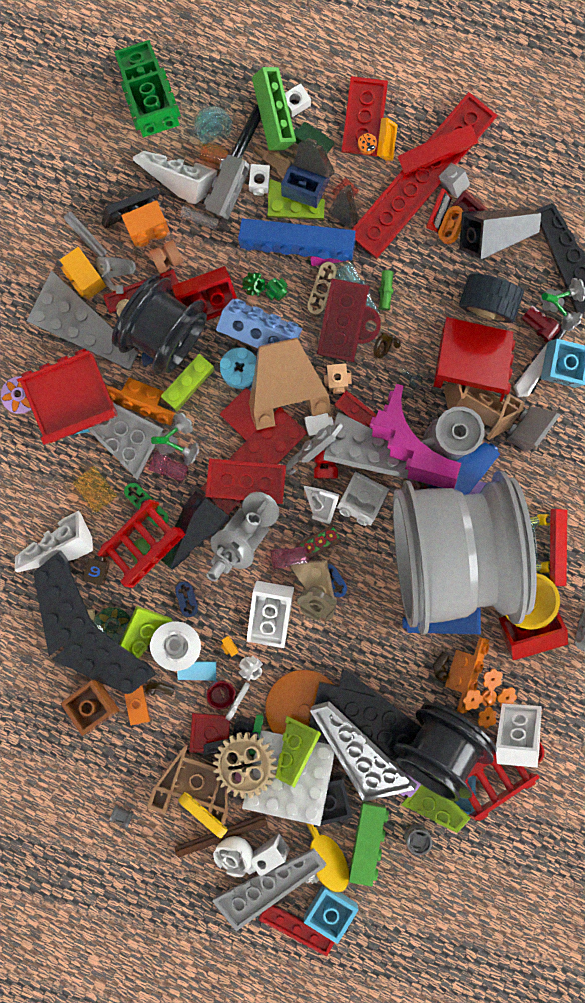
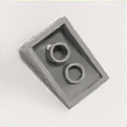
(532, 427)

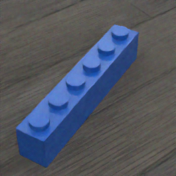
(297, 239)

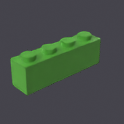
(273, 108)
(367, 843)

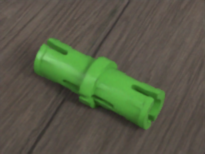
(386, 290)

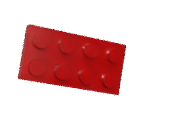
(363, 112)
(238, 479)

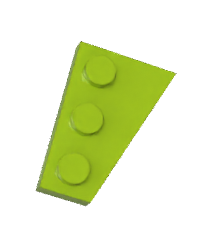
(287, 208)
(296, 750)
(437, 809)

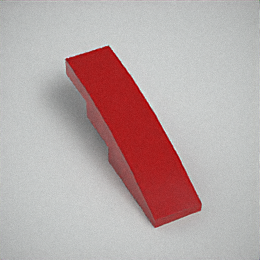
(438, 149)

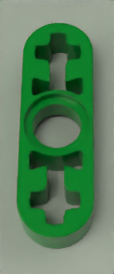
(140, 491)

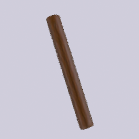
(212, 839)

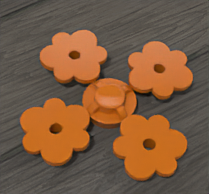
(488, 698)

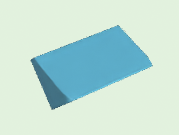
(199, 671)

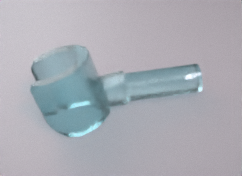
(410, 376)

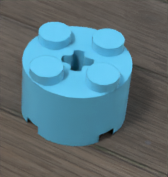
(228, 368)

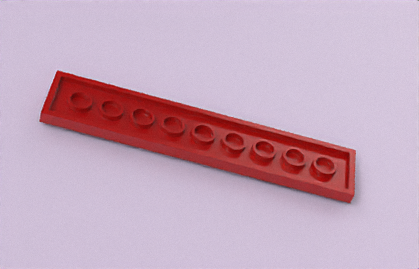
(411, 191)

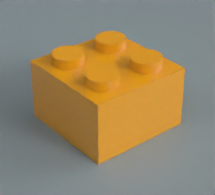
(85, 277)

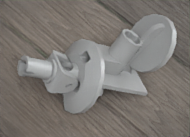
(242, 534)

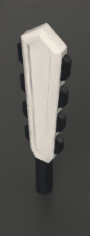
(526, 383)

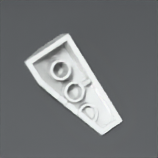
(183, 180)
(71, 538)

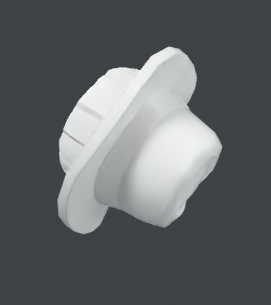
(175, 646)

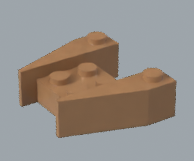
(496, 414)
(197, 780)

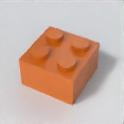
(146, 224)

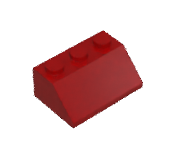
(211, 287)
(528, 642)

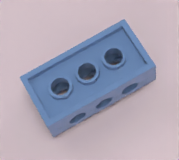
(251, 329)

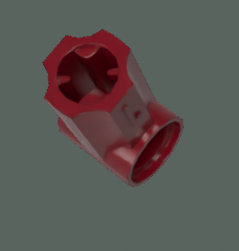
(541, 324)

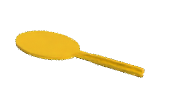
(336, 872)

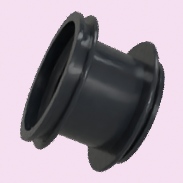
(159, 325)
(444, 751)

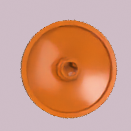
(292, 697)

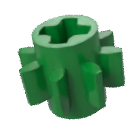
(253, 284)
(276, 289)

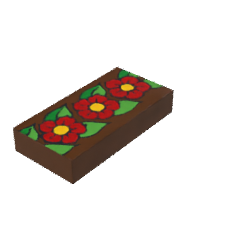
(321, 541)

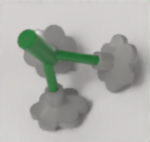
(553, 301)
(168, 443)

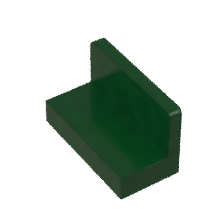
(308, 131)

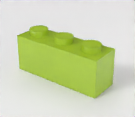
(188, 382)

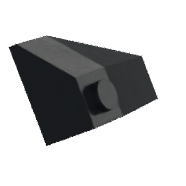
(198, 520)

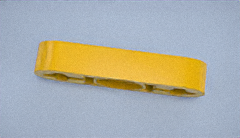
(202, 815)

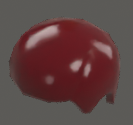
(214, 695)

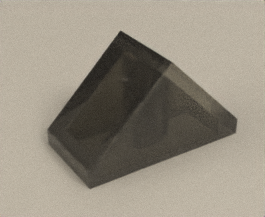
(344, 207)

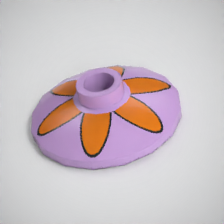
(10, 401)

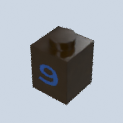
(96, 570)

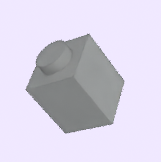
(454, 180)

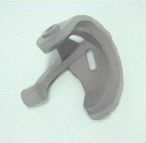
(119, 268)

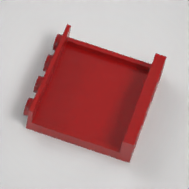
(475, 356)
(68, 396)

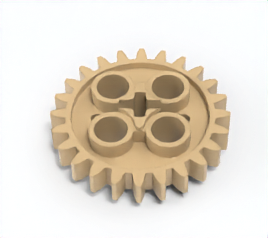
(249, 783)

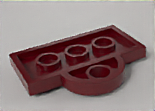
(346, 320)

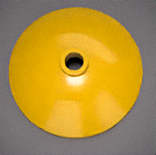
(545, 607)

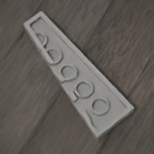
(258, 894)

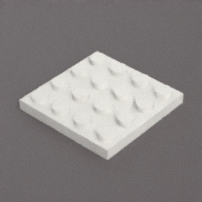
(307, 799)

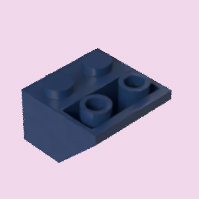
(303, 186)

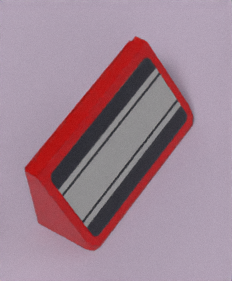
(439, 210)

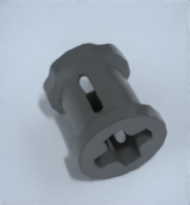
(121, 816)

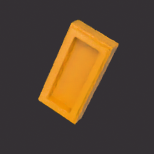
(387, 139)

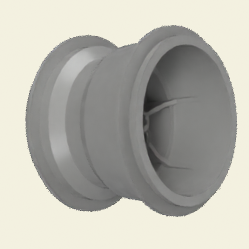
(464, 552)

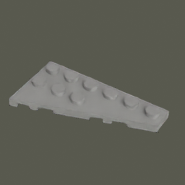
(128, 439)

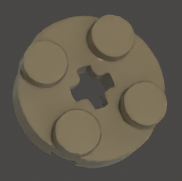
(311, 598)

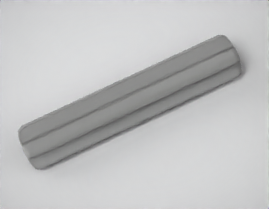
(85, 235)

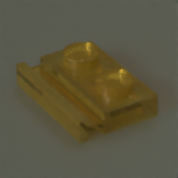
(95, 489)

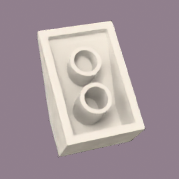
(270, 614)
(519, 735)

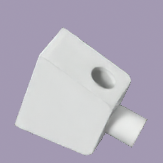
(269, 856)

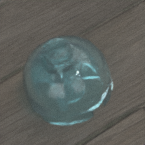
(212, 121)

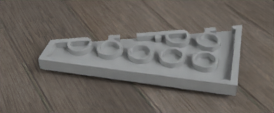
(70, 318)
(358, 448)
(362, 760)

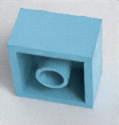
(564, 363)
(330, 913)

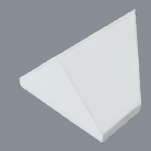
(321, 503)

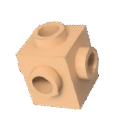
(334, 372)

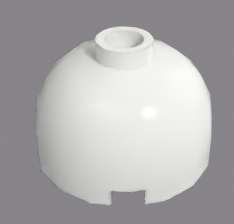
(234, 855)

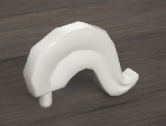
(238, 699)

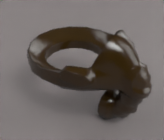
(387, 341)

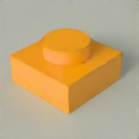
(229, 646)

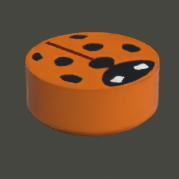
(367, 143)

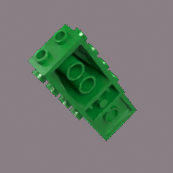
(147, 89)

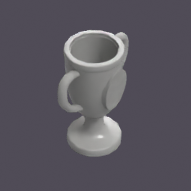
(455, 433)

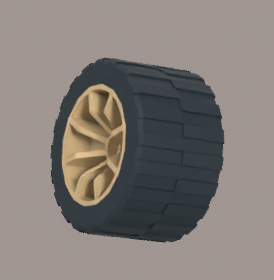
(491, 297)

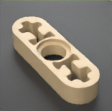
(312, 300)

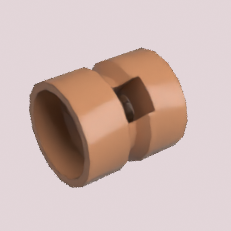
(166, 256)

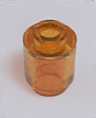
(213, 153)

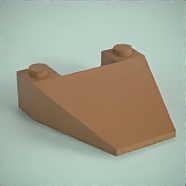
(283, 378)

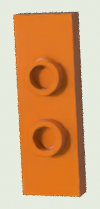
(137, 706)

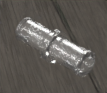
(199, 218)

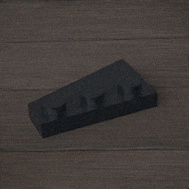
(113, 212)

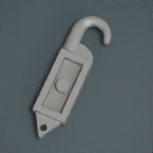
(314, 446)

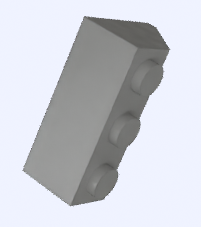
(227, 186)

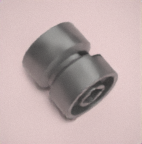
(418, 839)

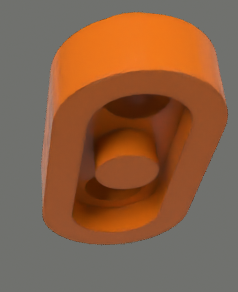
(451, 226)

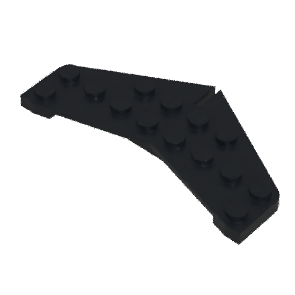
(84, 644)

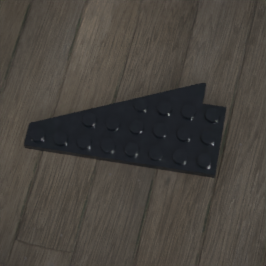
(368, 712)

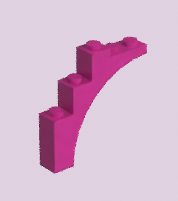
(421, 461)

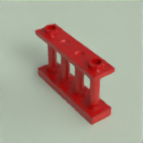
(158, 548)
(481, 812)

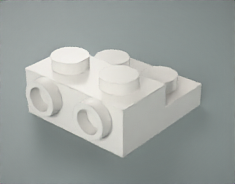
(362, 499)

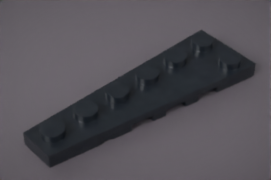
(564, 249)

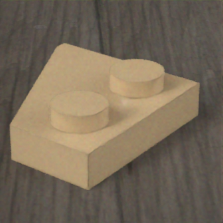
(314, 574)

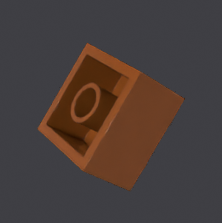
(90, 707)

